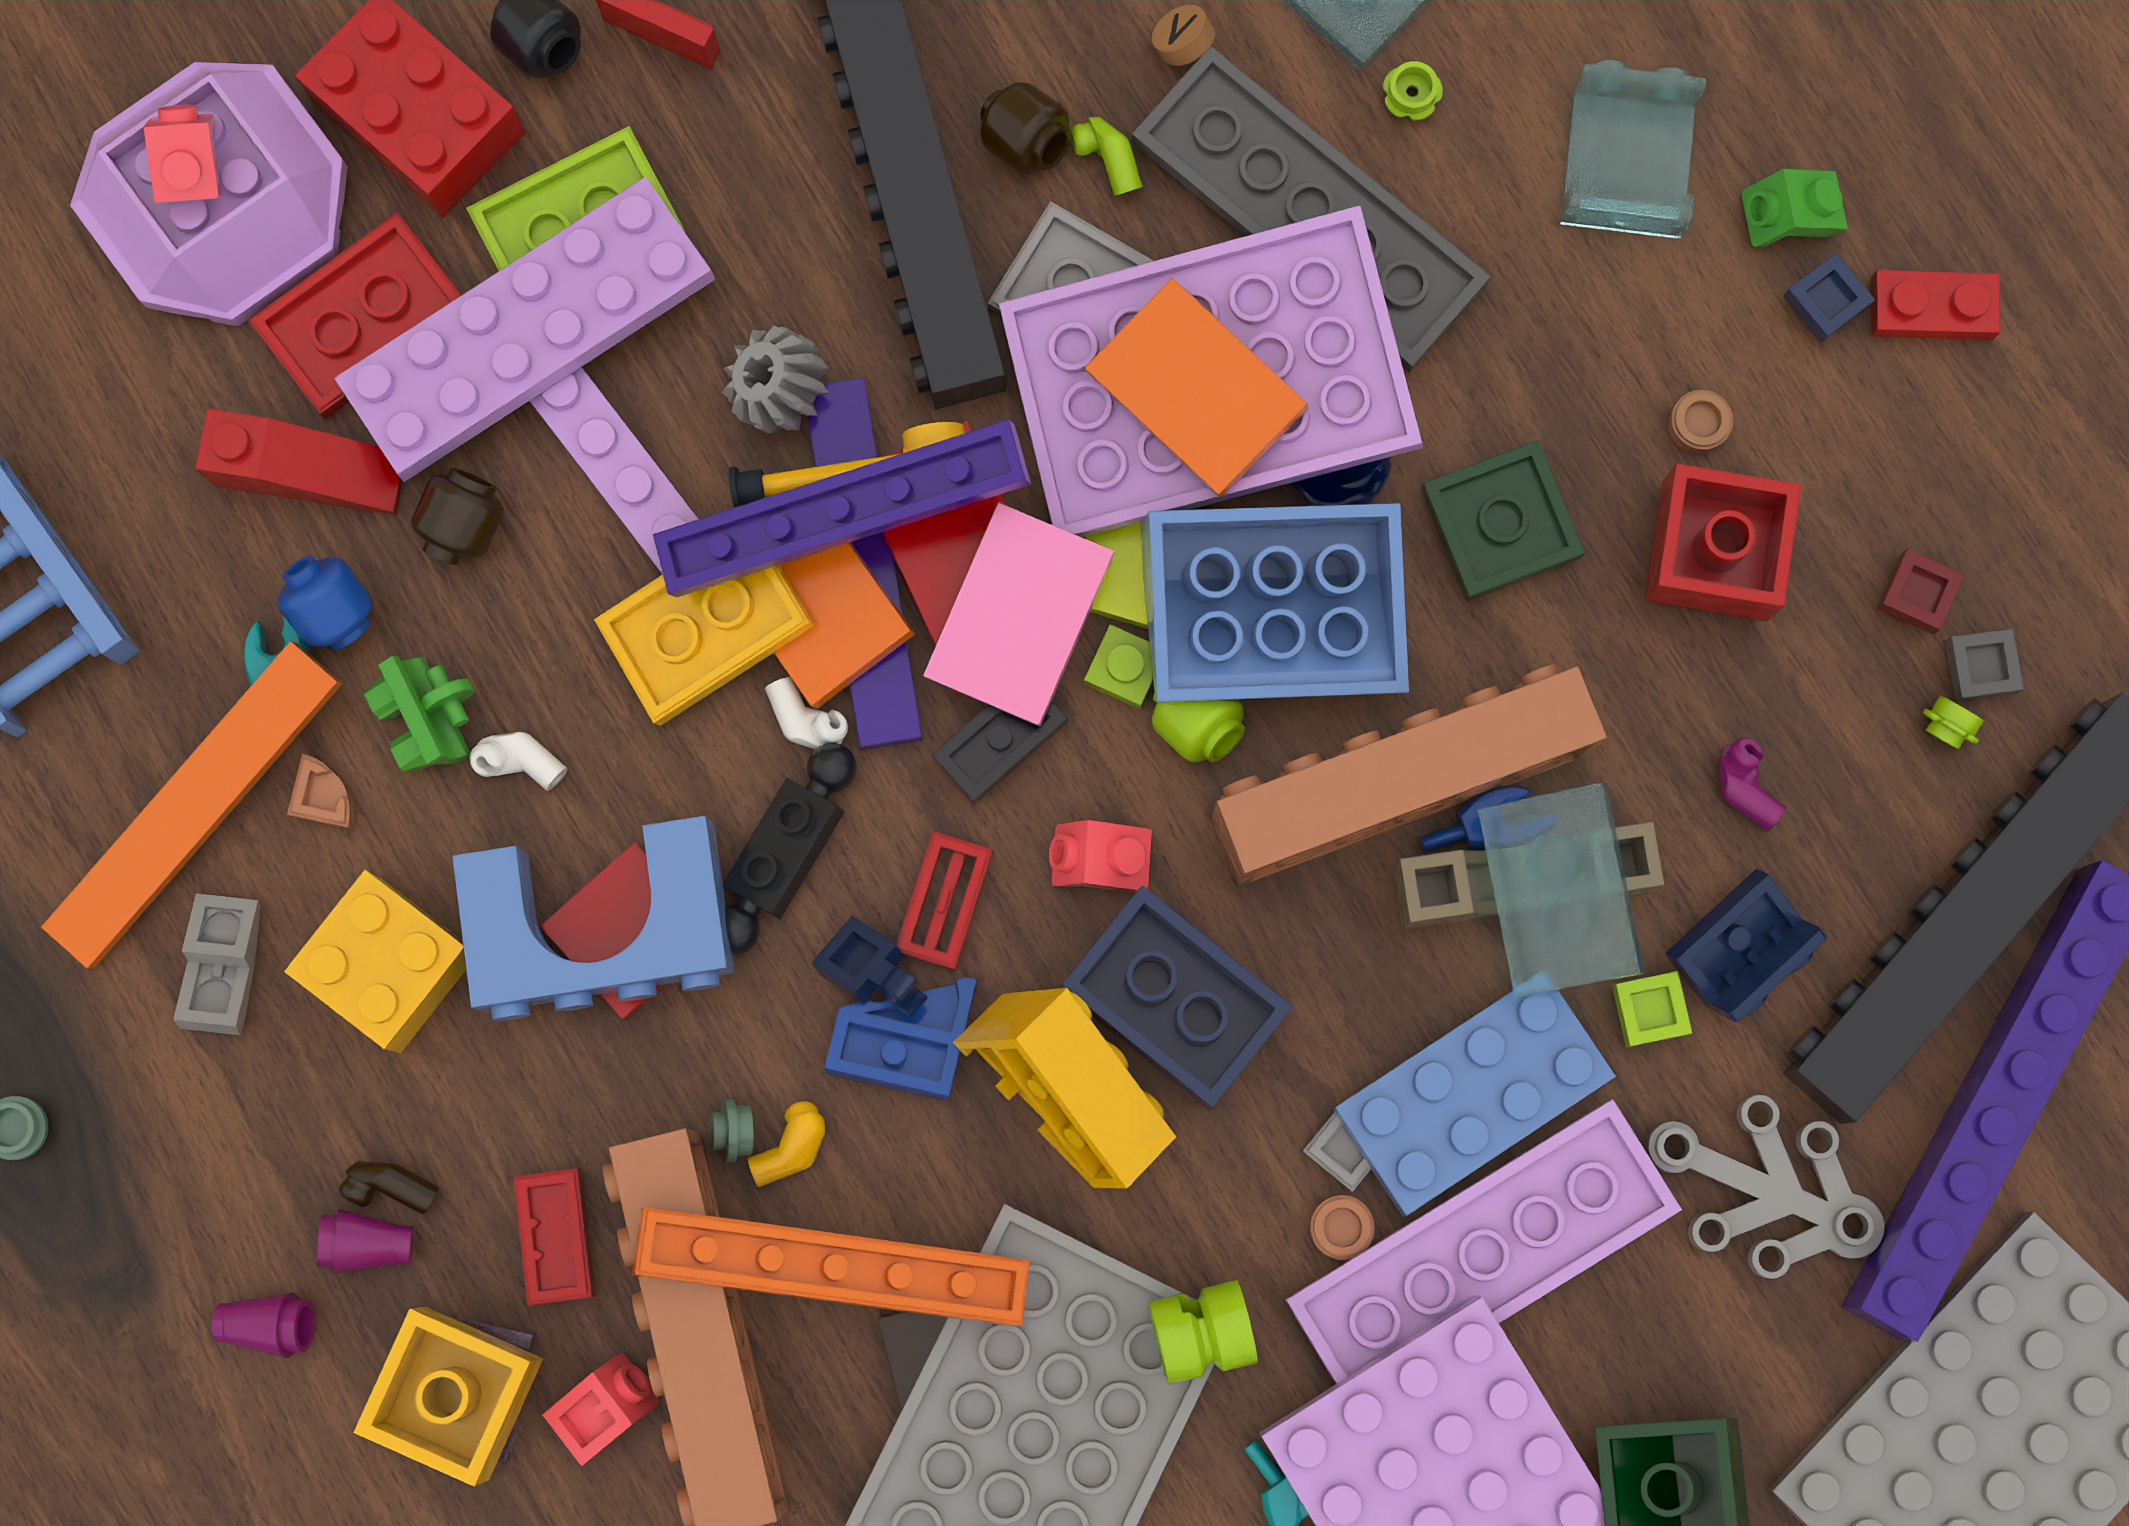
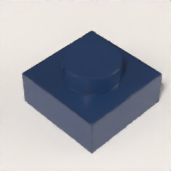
(1829, 297)

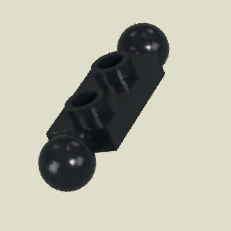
(786, 844)

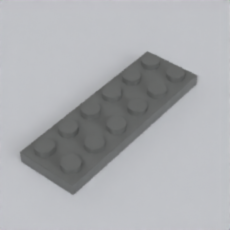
(1273, 170)

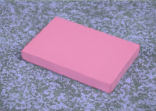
(1019, 614)

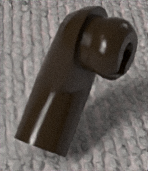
(390, 1180)

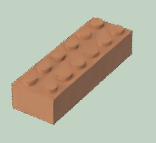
(1408, 775)
(699, 1346)

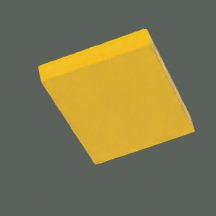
(702, 640)

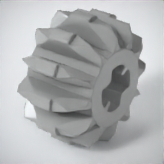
(775, 380)

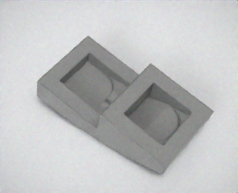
(219, 965)

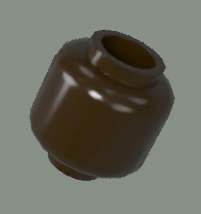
(1025, 128)
(457, 516)

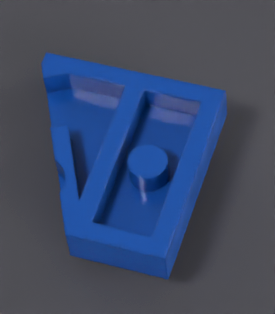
(899, 1051)

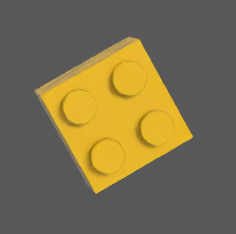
(380, 962)
(448, 1395)

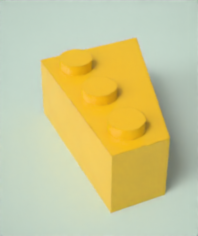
(1074, 1081)

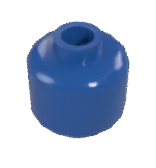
(324, 602)

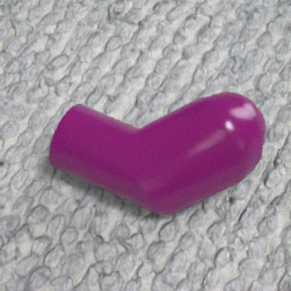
(1740, 783)

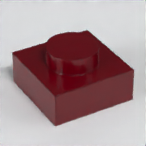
(1921, 591)

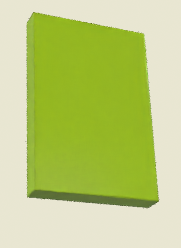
(560, 195)

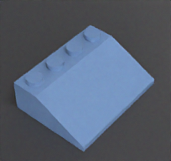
(1275, 602)

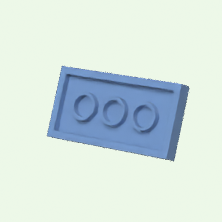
(1472, 1095)

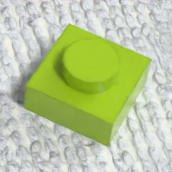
(1122, 667)
(1651, 1009)

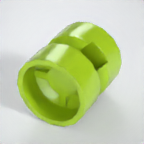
(1203, 1332)

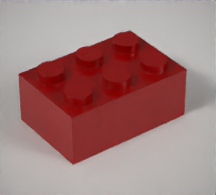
(411, 103)

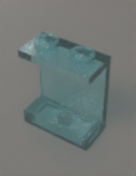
(1631, 150)

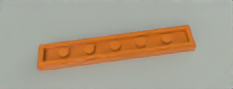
(191, 805)
(830, 1267)

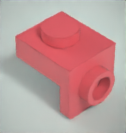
(182, 155)
(1100, 856)

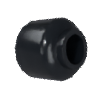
(536, 35)

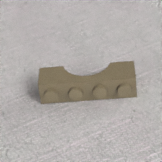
(1460, 886)

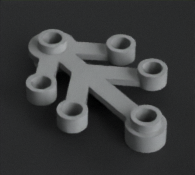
(1775, 1192)

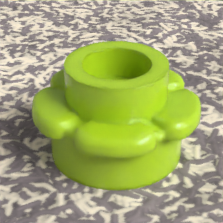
(1414, 75)
(1952, 723)

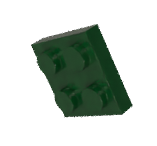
(1502, 520)

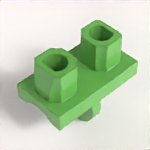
(429, 708)

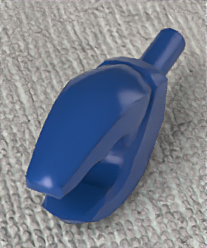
(1468, 819)

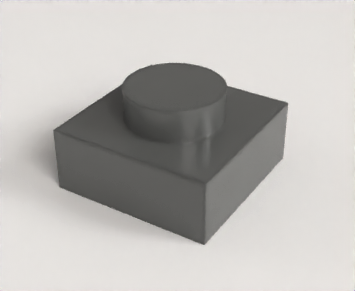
(1984, 665)

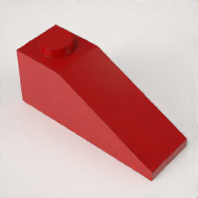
(295, 463)

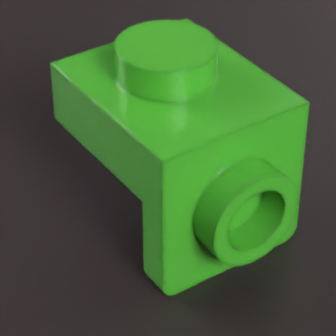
(1794, 205)

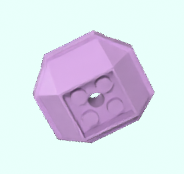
(229, 252)

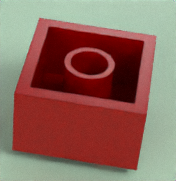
(1723, 542)

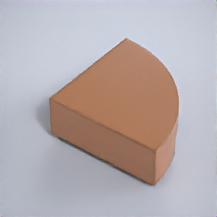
(321, 795)

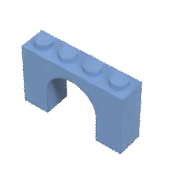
(680, 942)

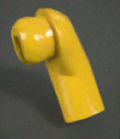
(797, 1146)

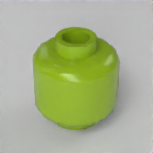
(1200, 727)

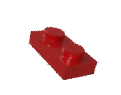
(1935, 304)

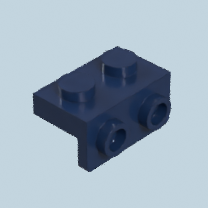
(1745, 947)

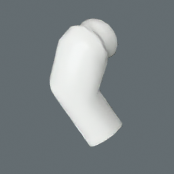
(801, 723)
(514, 754)

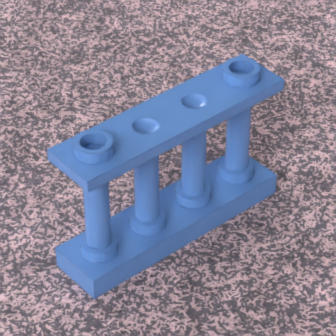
(60, 584)

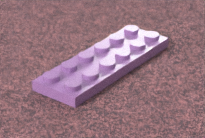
(524, 329)
(1496, 1239)

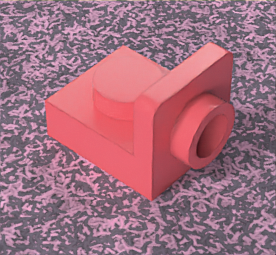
(602, 1407)

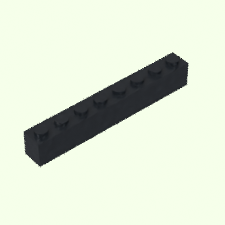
(914, 200)
(1969, 919)

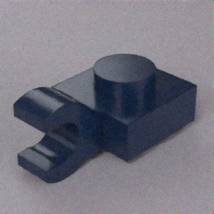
(866, 961)

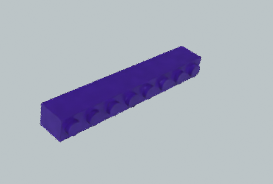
(1996, 1106)

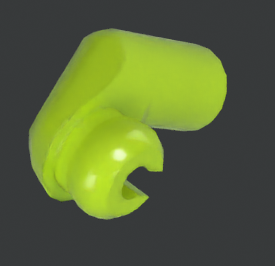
(1113, 147)

